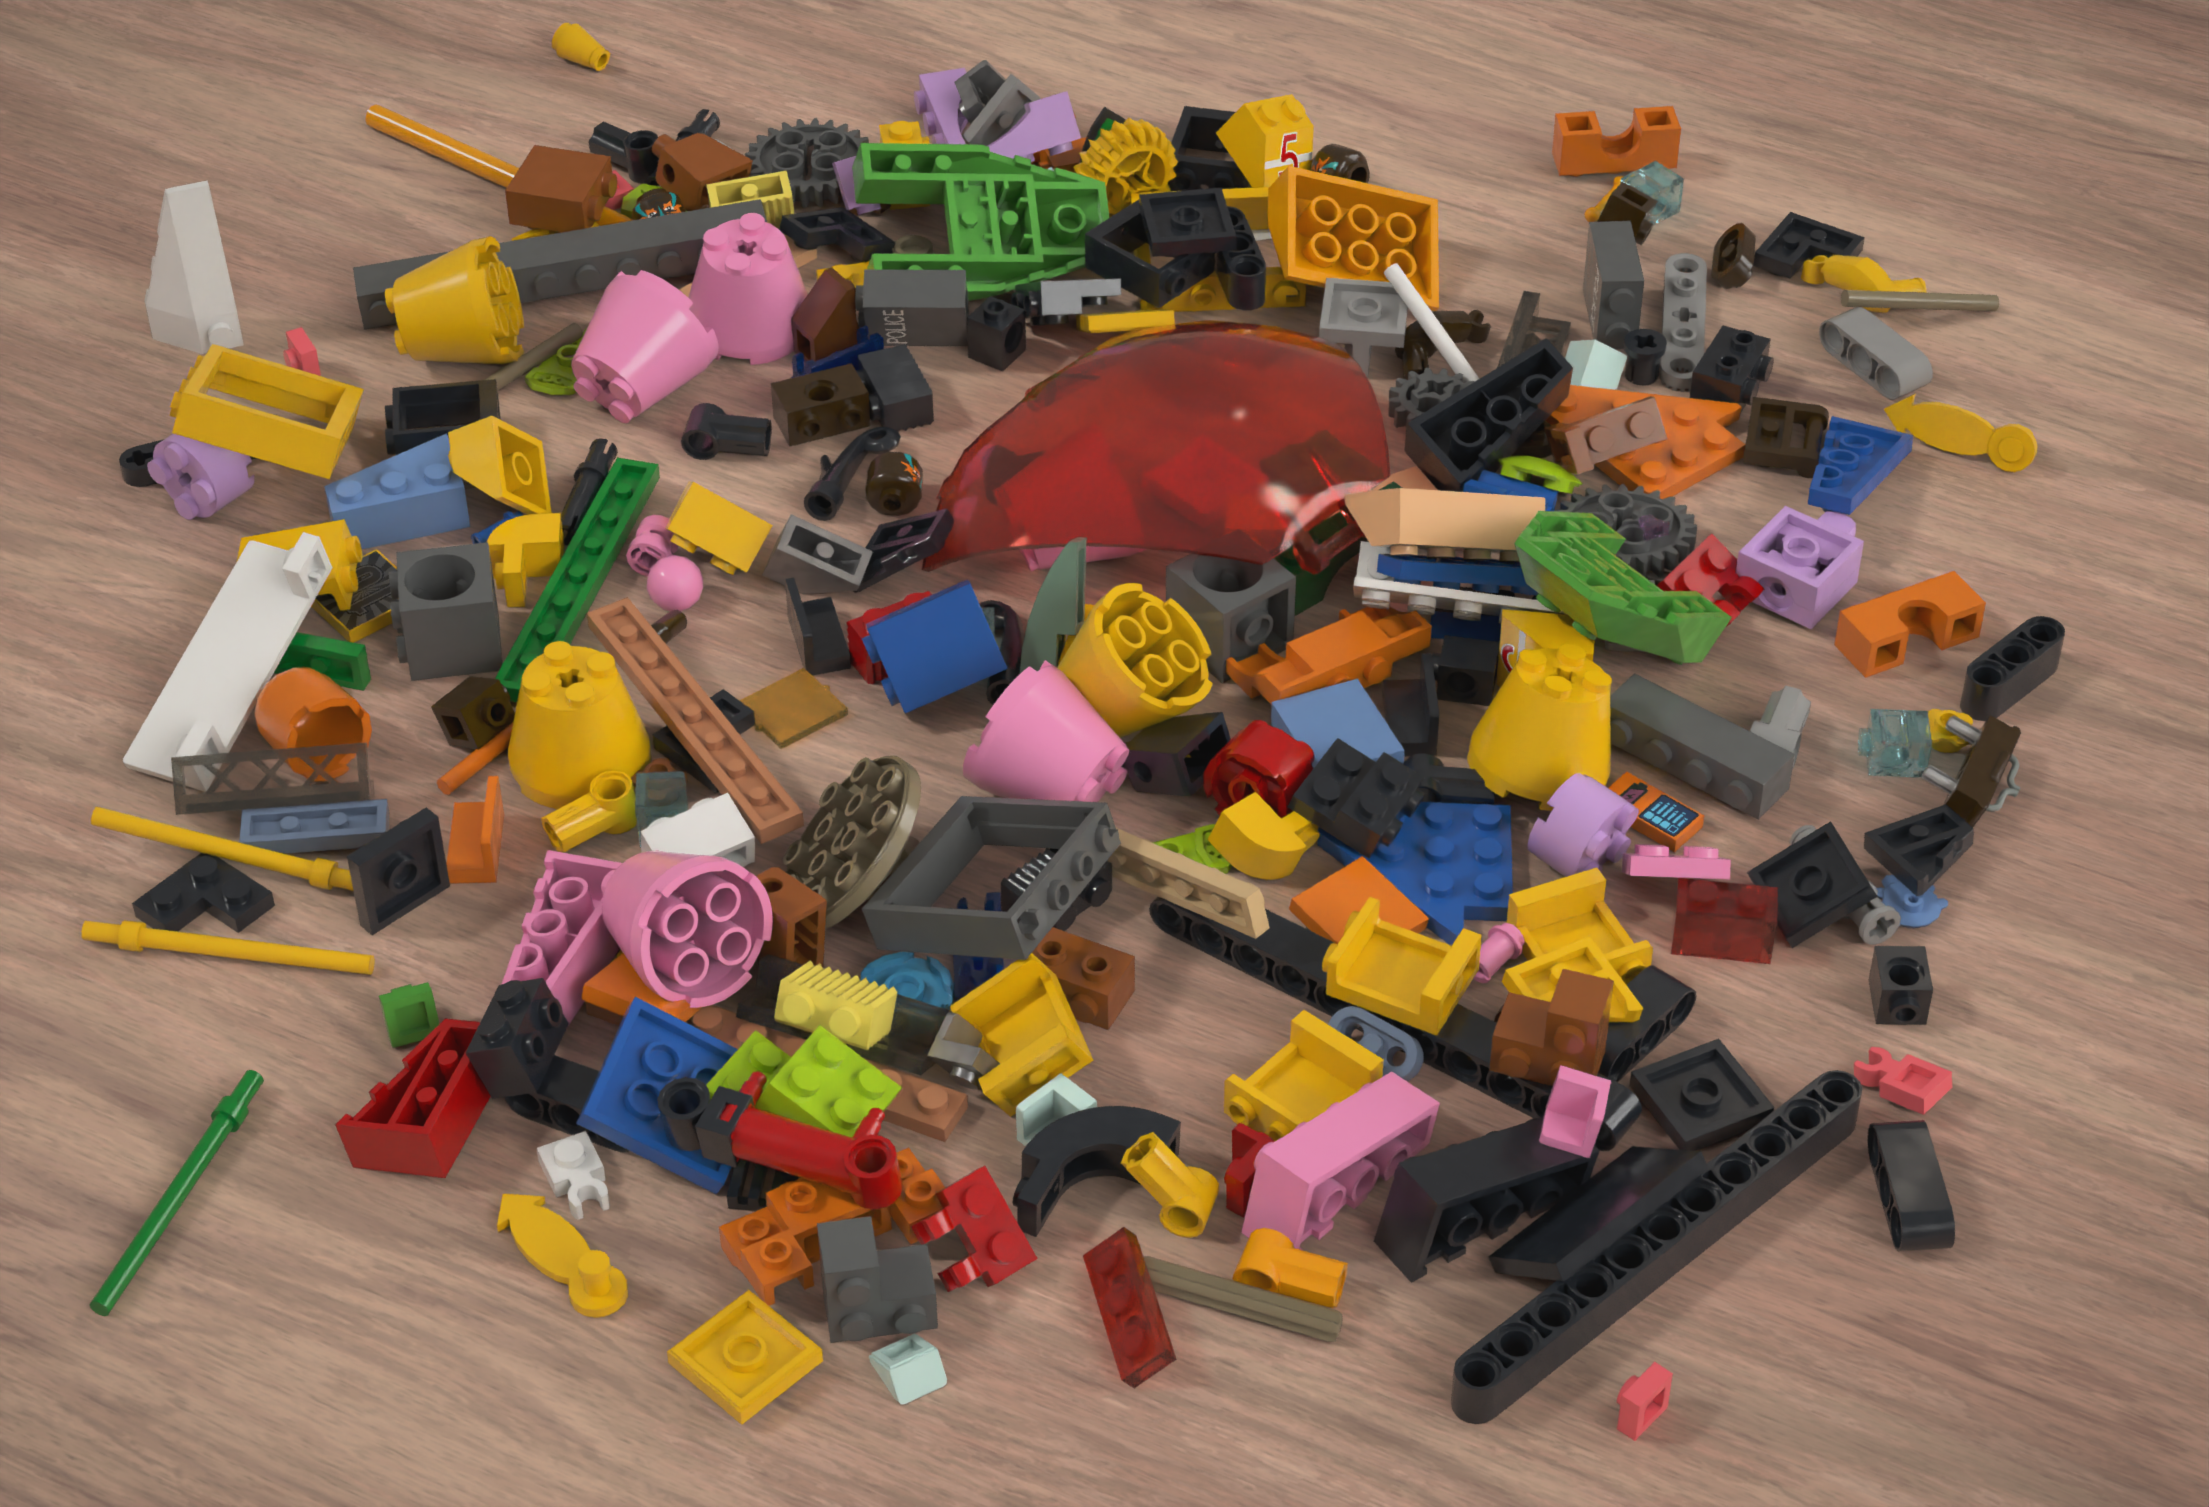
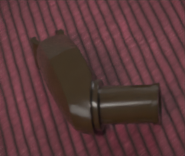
(1458, 326)

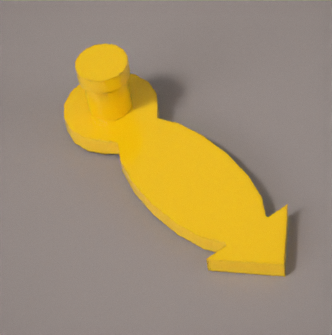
(1964, 432)
(563, 1255)

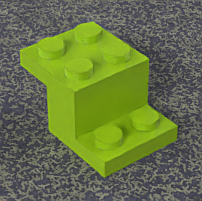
(818, 1085)

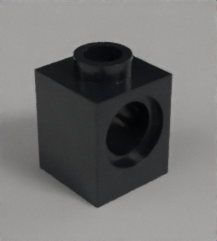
(996, 333)
(1466, 670)
(1900, 985)

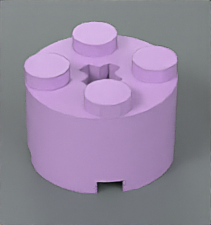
(199, 475)
(1583, 827)

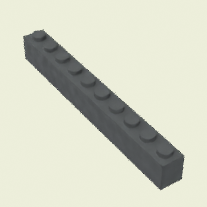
(573, 259)

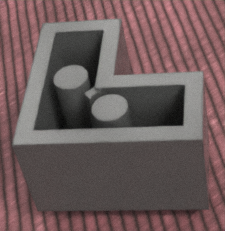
(870, 1289)

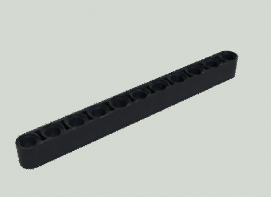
(1292, 962)
(1653, 1251)

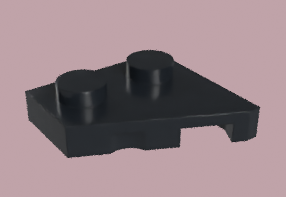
(905, 543)
(1920, 846)

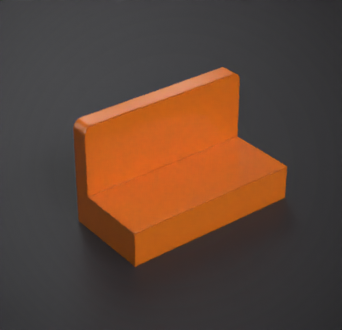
(476, 838)

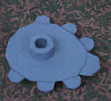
(1913, 909)

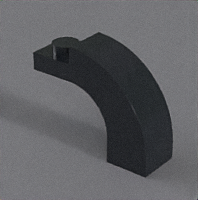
(1082, 1148)

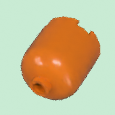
(308, 711)

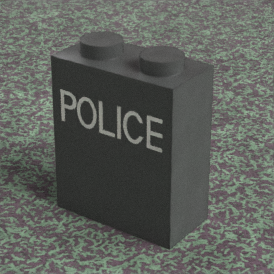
(1612, 282)
(914, 306)

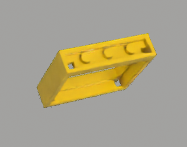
(1208, 292)
(259, 432)

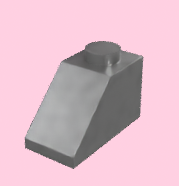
(816, 559)

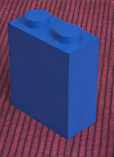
(934, 647)

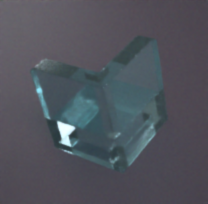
(659, 797)

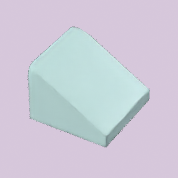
(909, 1368)

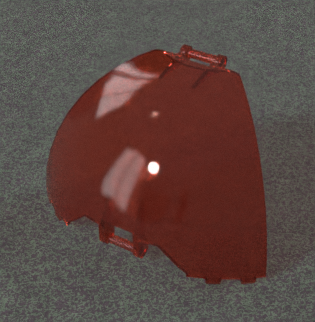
(1176, 444)

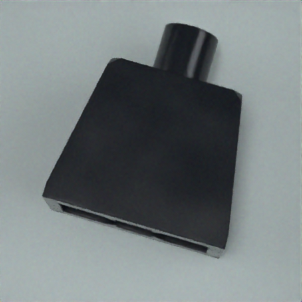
(1175, 753)

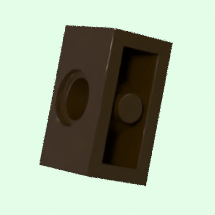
(820, 404)

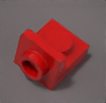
(1241, 1171)

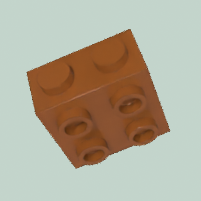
(560, 189)

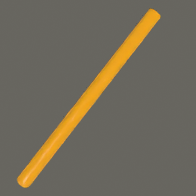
(456, 152)

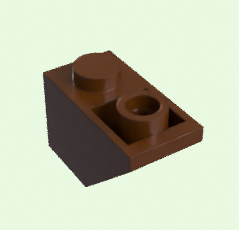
(826, 318)

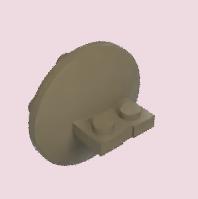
(858, 835)

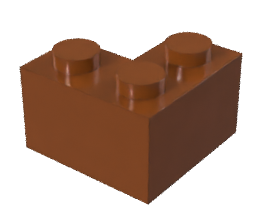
(1542, 1035)

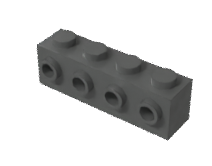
(1699, 746)

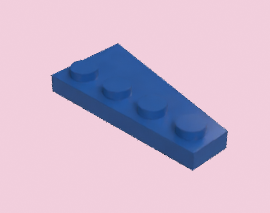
(1854, 463)
(1451, 572)

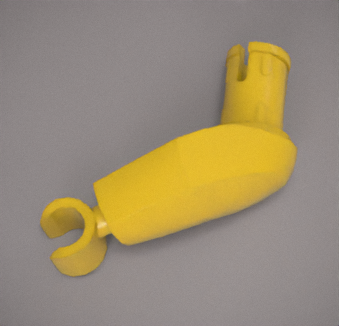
(1856, 274)

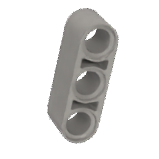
(1875, 353)

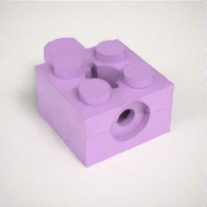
(1806, 559)

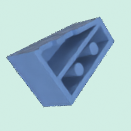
(401, 497)

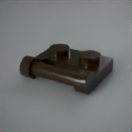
(1771, 434)

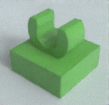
(409, 1013)

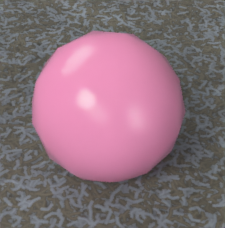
(674, 583)

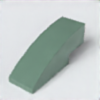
(1057, 608)

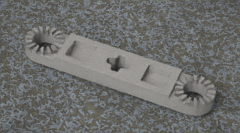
(1683, 301)

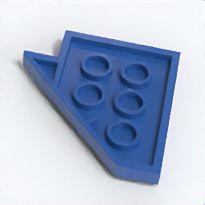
(1446, 862)

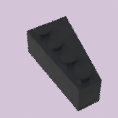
(1488, 418)
(1472, 1191)

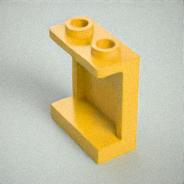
(341, 548)
(1572, 910)
(1400, 970)
(1025, 1029)
(1301, 1079)

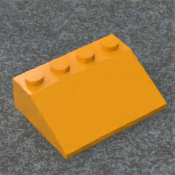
(1352, 231)

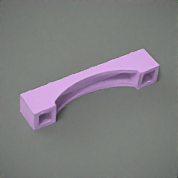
(940, 108)
(1045, 125)

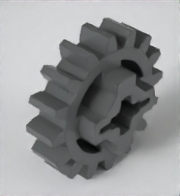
(1421, 393)

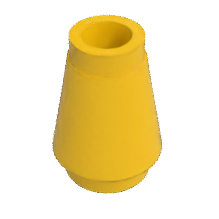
(579, 47)

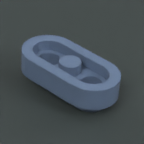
(1381, 1039)

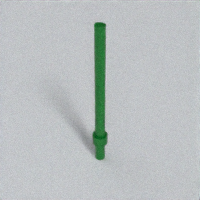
(226, 1118)

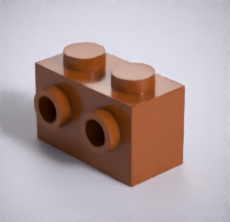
(1091, 975)

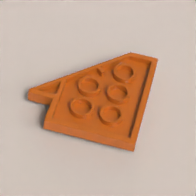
(1694, 444)

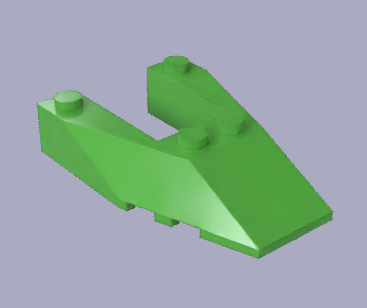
(1001, 213)
(1577, 571)

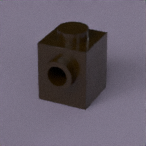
(1630, 205)
(474, 712)

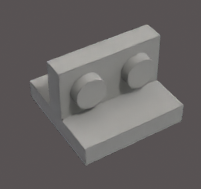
(1362, 317)

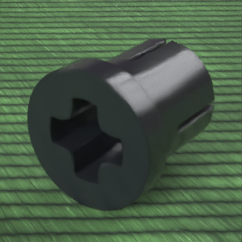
(1644, 354)

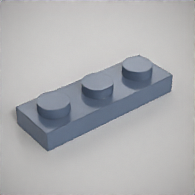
(315, 826)

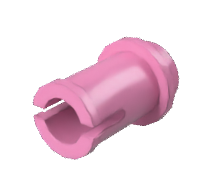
(1502, 944)

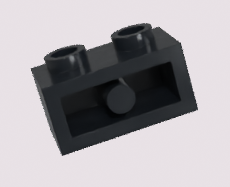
(1732, 367)
(517, 1038)

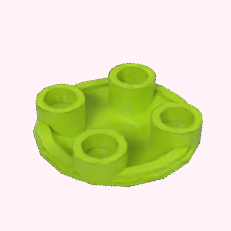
(1525, 466)

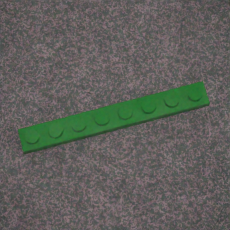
(582, 566)

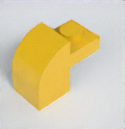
(524, 549)
(1261, 841)

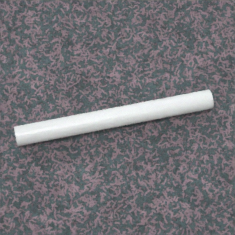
(1429, 323)

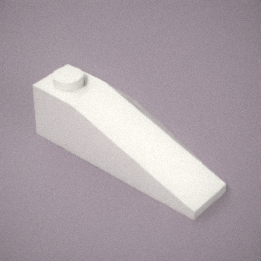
(190, 283)

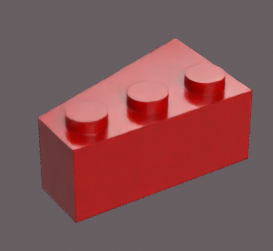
(423, 1112)

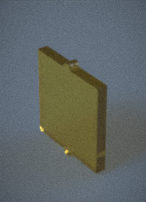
(794, 708)

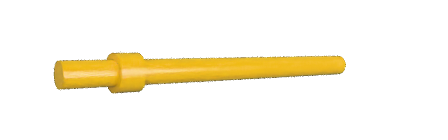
(320, 873)
(136, 936)

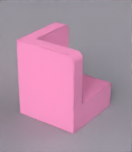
(1574, 1111)

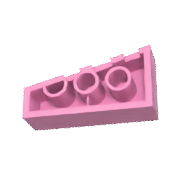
(565, 930)
(1338, 1158)

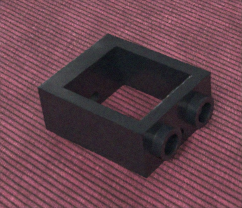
(1198, 131)
(1110, 256)
(436, 406)

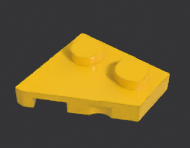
(1540, 976)

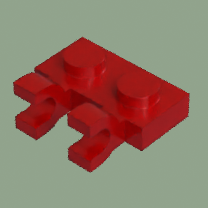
(1711, 570)
(985, 1228)

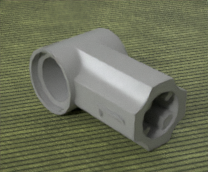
(1784, 719)

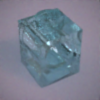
(1661, 185)
(1896, 742)

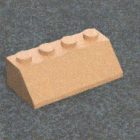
(1443, 521)

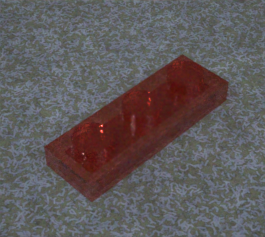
(1129, 1307)

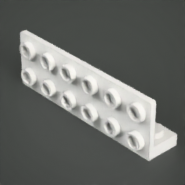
(1379, 590)
(230, 658)

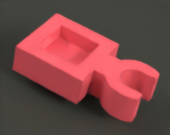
(1907, 1083)

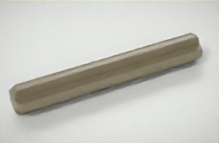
(1244, 1300)

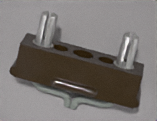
(1981, 770)

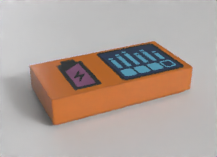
(1659, 814)

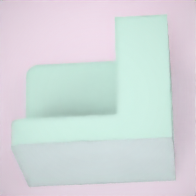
(1595, 364)
(1049, 1104)

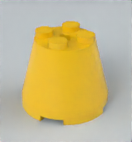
(459, 308)
(1138, 659)
(573, 725)
(1545, 725)

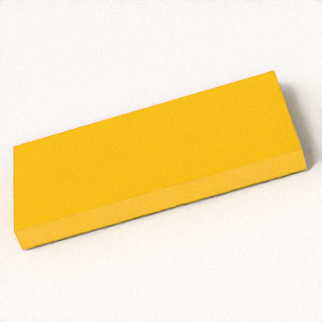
(1124, 320)

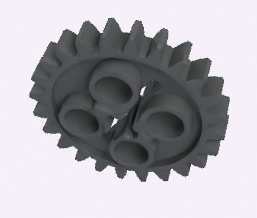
(789, 151)
(1622, 511)

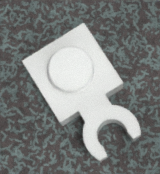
(574, 1170)

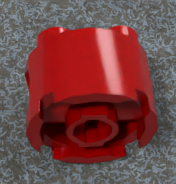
(1260, 762)

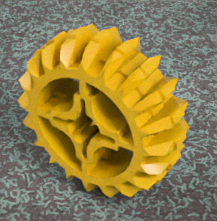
(1129, 160)

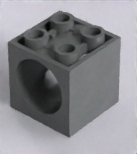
(1234, 605)
(446, 611)

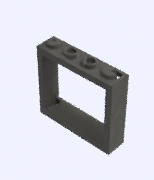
(902, 910)

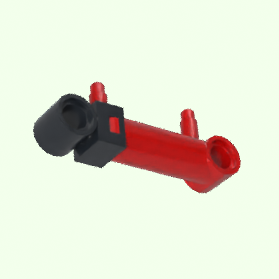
(734, 1130)

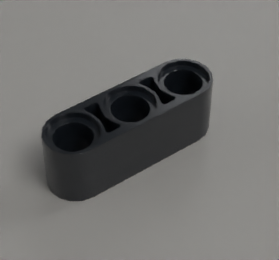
(1244, 269)
(2012, 668)
(1665, 1007)
(561, 1100)
(1911, 1186)

